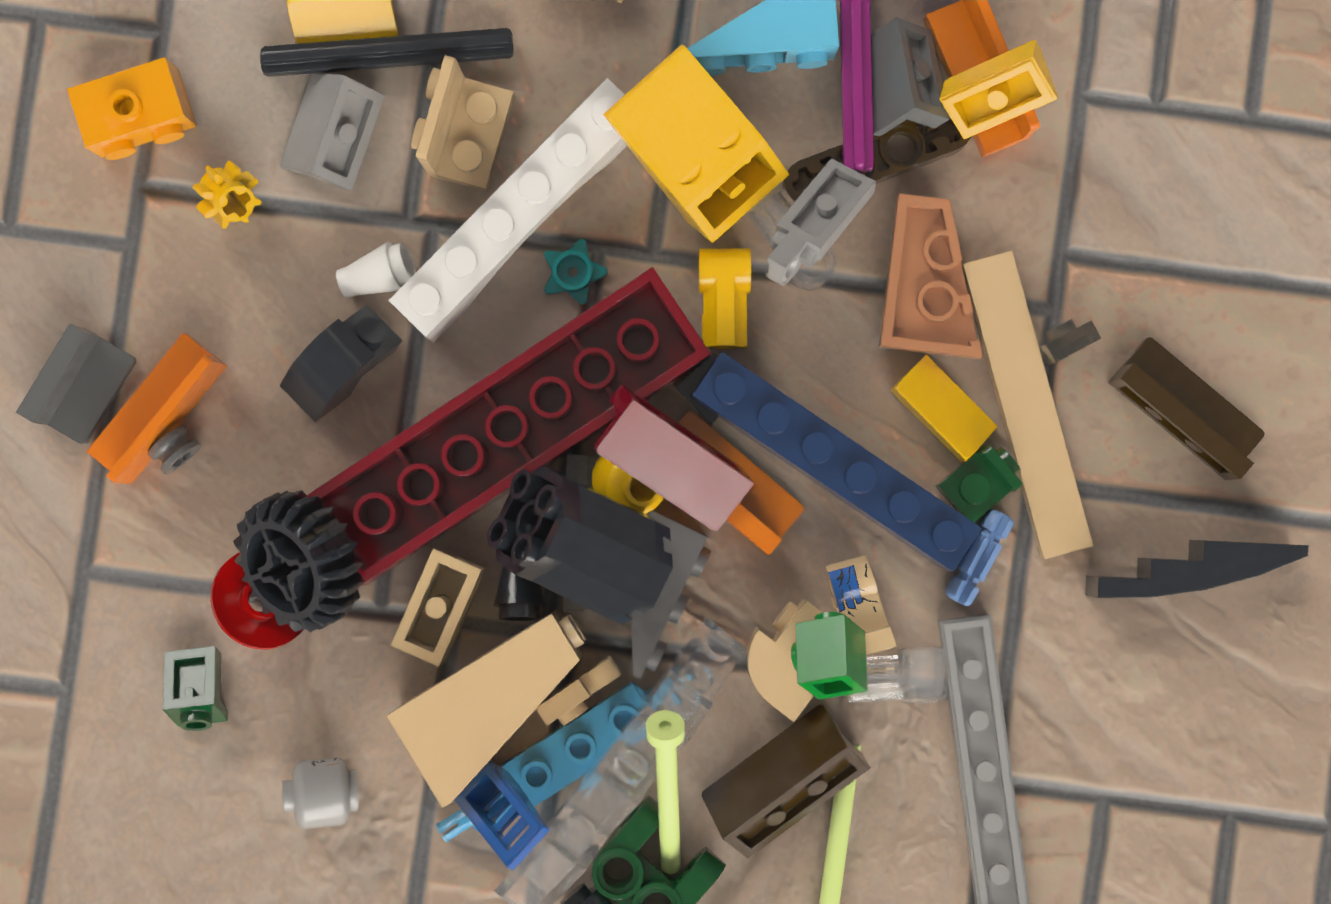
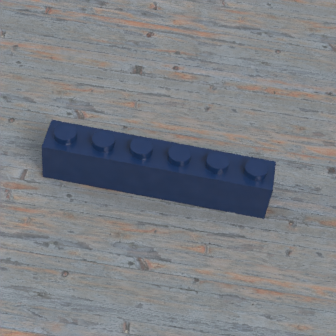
(835, 462)

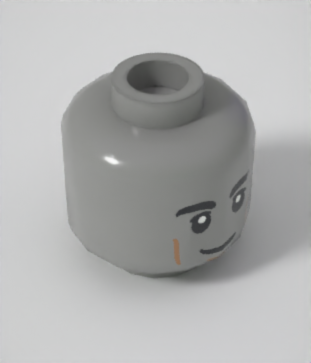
(321, 793)

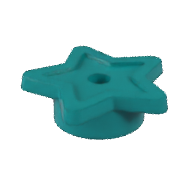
(578, 258)

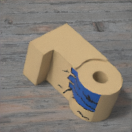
(857, 597)

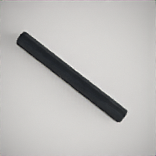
(386, 52)

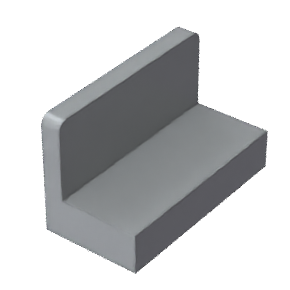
(332, 129)

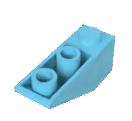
(773, 35)

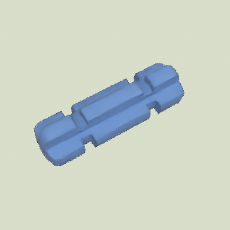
(979, 557)

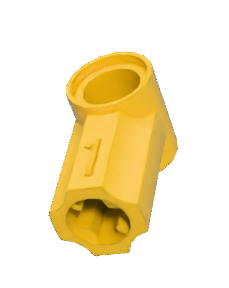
(724, 286)

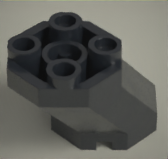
(581, 544)

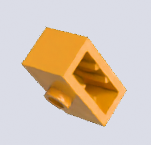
(132, 109)

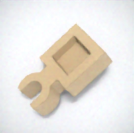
(568, 701)

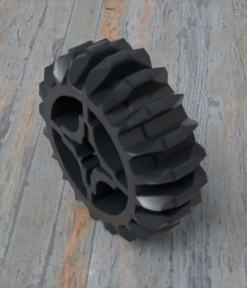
(298, 560)

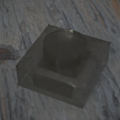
(1066, 340)

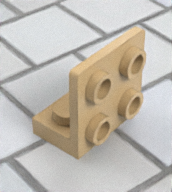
(462, 127)

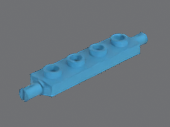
(563, 753)

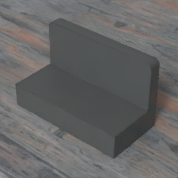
(905, 77)
(77, 384)

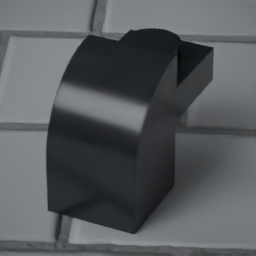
(337, 361)

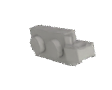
(817, 219)

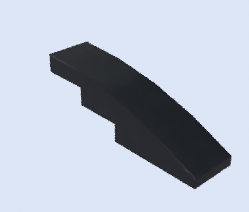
(1207, 567)

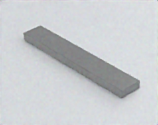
(983, 761)

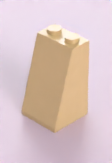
(475, 710)

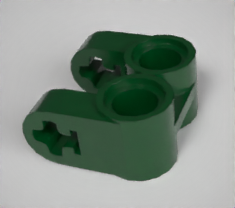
(646, 878)

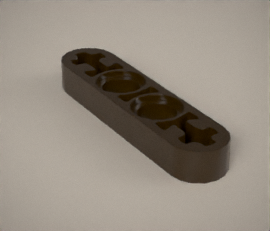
(884, 165)

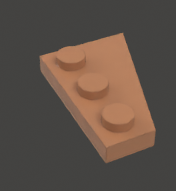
(925, 283)

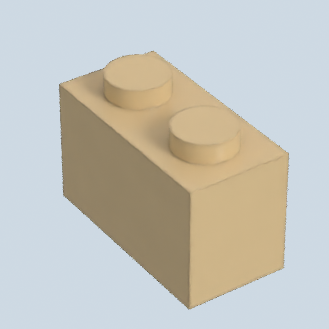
(438, 606)

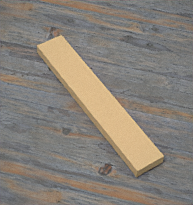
(1026, 405)

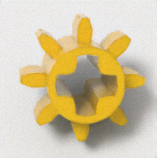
(226, 194)

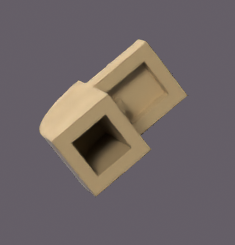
(771, 662)

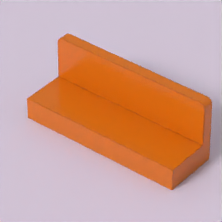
(964, 38)
(156, 408)
(766, 508)

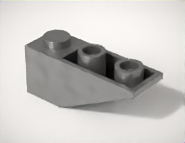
(688, 558)

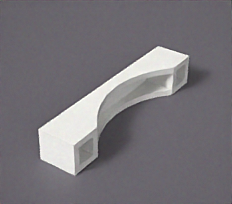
(518, 207)

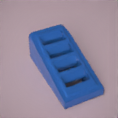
(479, 798)

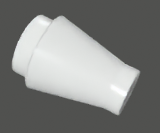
(377, 272)

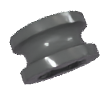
(174, 449)

